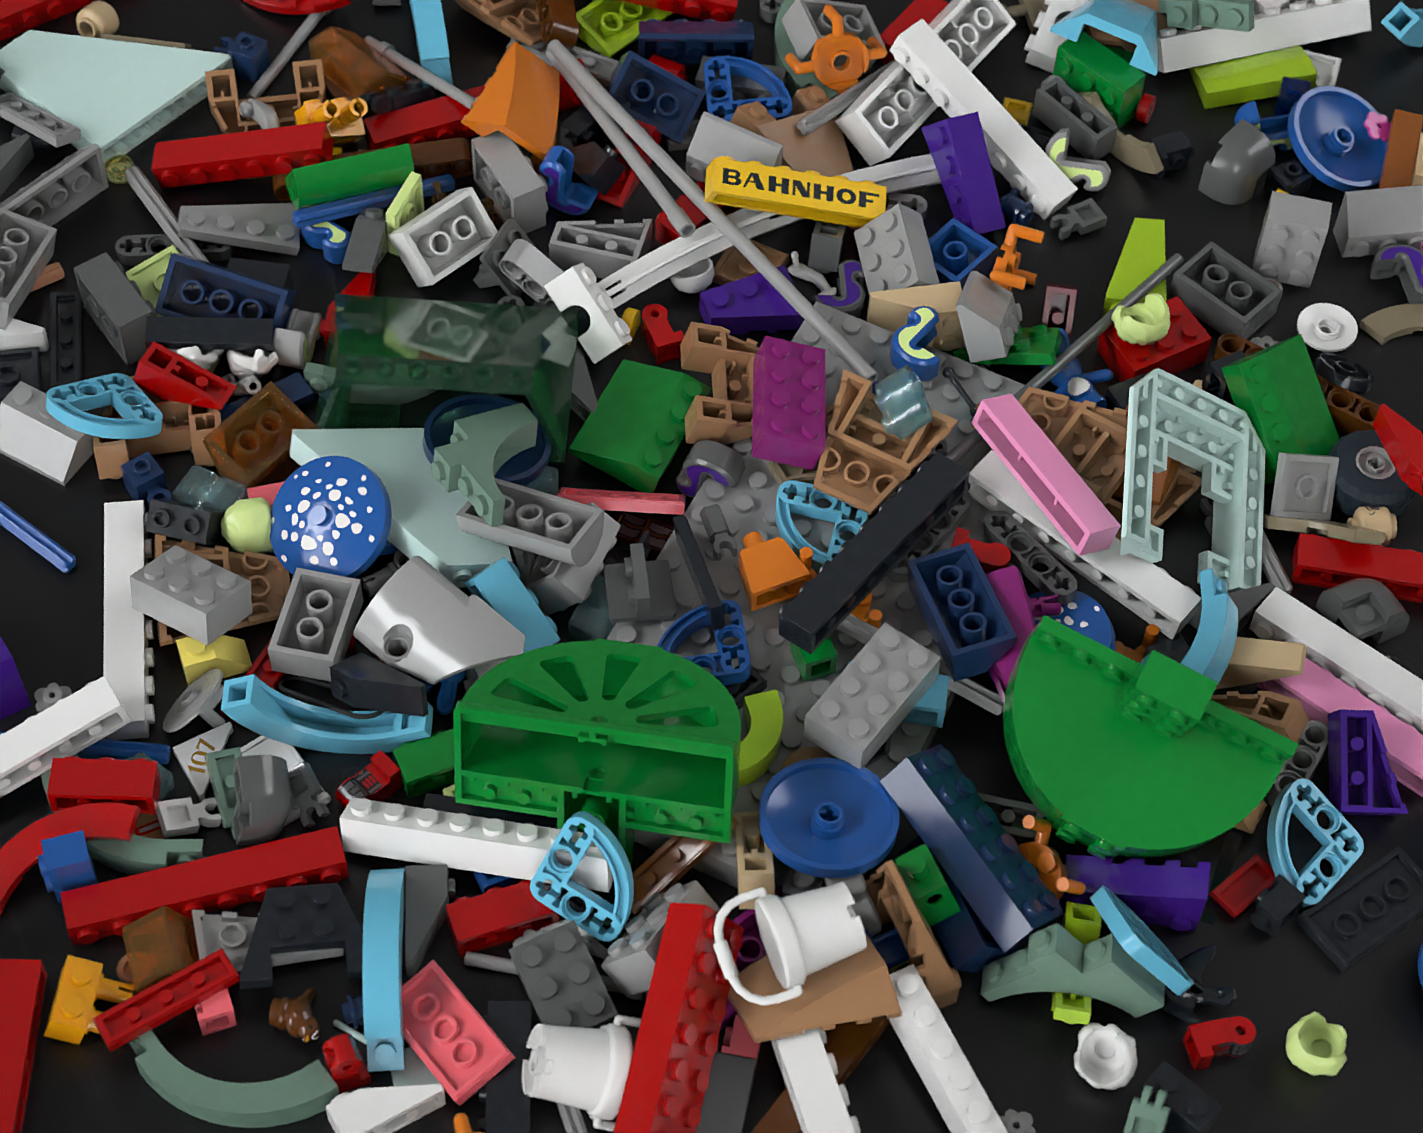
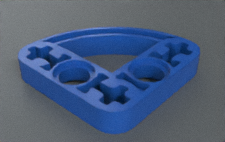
(749, 69)
(720, 661)

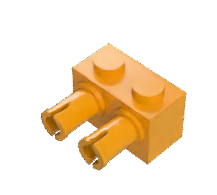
(340, 115)
(73, 1001)

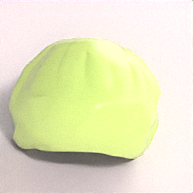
(1144, 321)
(248, 526)
(1316, 1045)

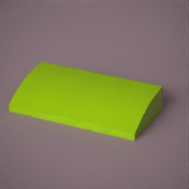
(613, 24)
(1251, 76)

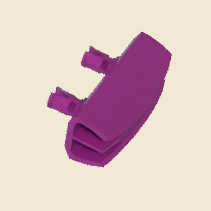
(1020, 612)

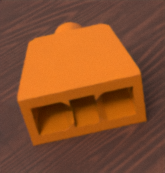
(769, 571)

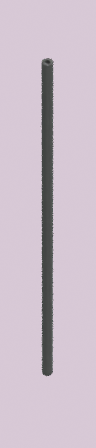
(1078, 346)

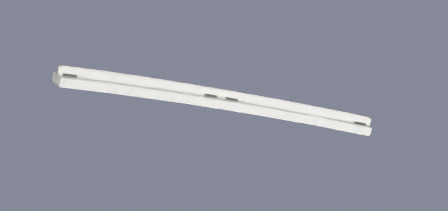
(709, 240)

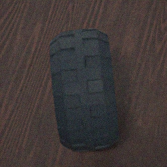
(1367, 475)

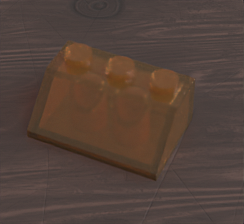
(354, 63)
(256, 437)

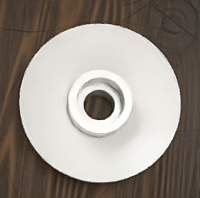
(1327, 327)

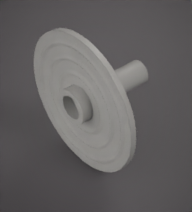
(197, 699)

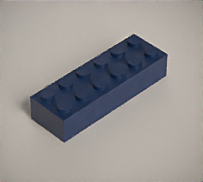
(972, 846)

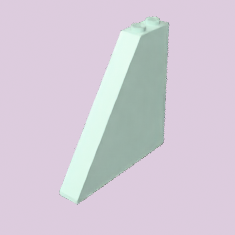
(107, 86)
(420, 506)

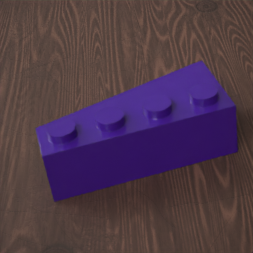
(965, 171)
(1155, 893)

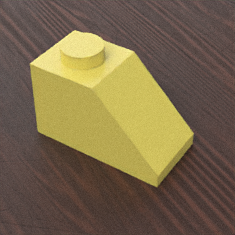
(224, 653)

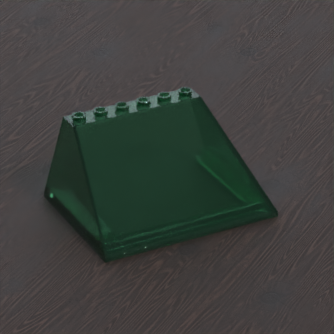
(452, 349)

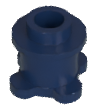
(1016, 209)
(353, 1010)

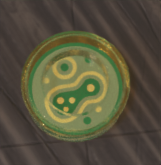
(116, 167)

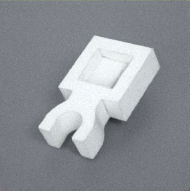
(183, 818)

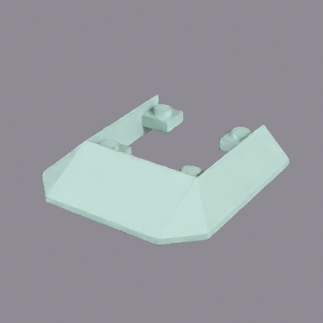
(1211, 437)

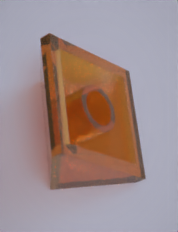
(159, 946)

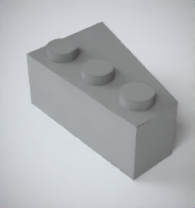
(599, 246)

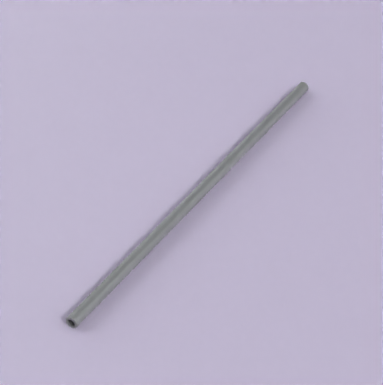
(713, 213)

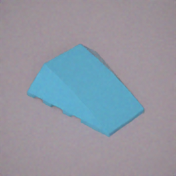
(1119, 18)

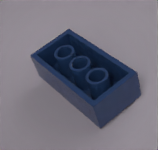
(210, 290)

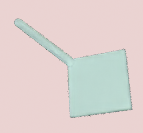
(415, 1071)

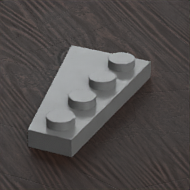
(242, 225)
(234, 936)

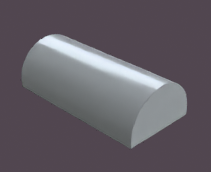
(540, 524)

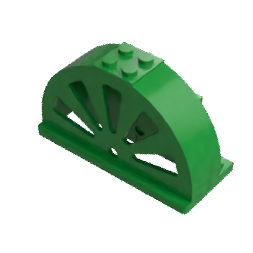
(602, 734)
(1131, 749)

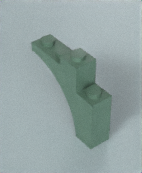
(1209, 13)
(477, 453)
(1063, 964)

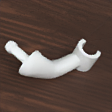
(803, 272)

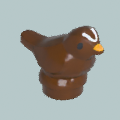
(296, 1016)

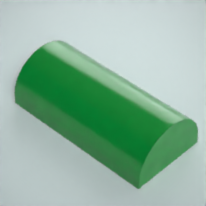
(349, 176)

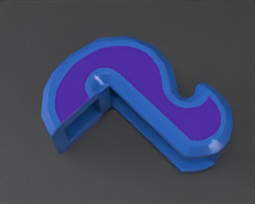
(562, 193)

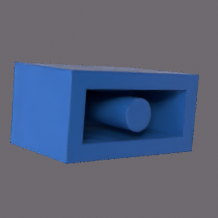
(66, 863)

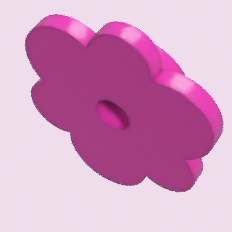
(1377, 126)

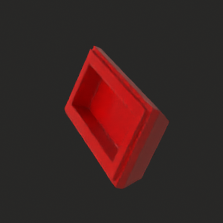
(1244, 886)

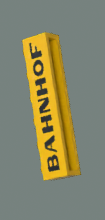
(793, 192)

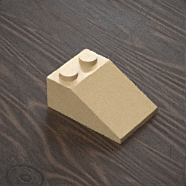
(891, 310)

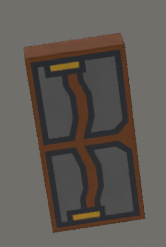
(634, 525)

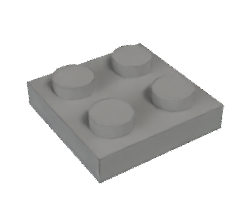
(1304, 486)

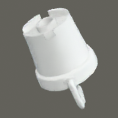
(798, 934)
(581, 1067)

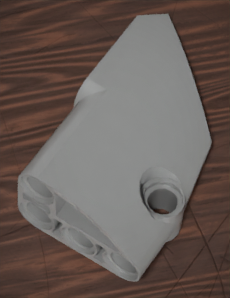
(433, 626)

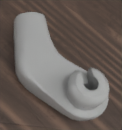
(259, 112)
(245, 386)

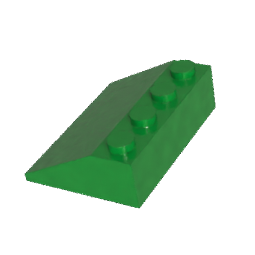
(1282, 401)
(638, 423)

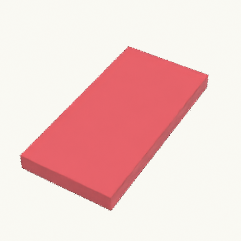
(627, 500)
(450, 1034)

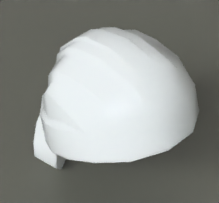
(695, 277)
(248, 362)

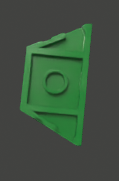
(1030, 347)

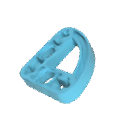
(69, 402)
(838, 513)
(1331, 848)
(561, 877)
(1140, 941)

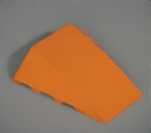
(520, 103)

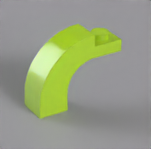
(761, 746)
(1085, 925)

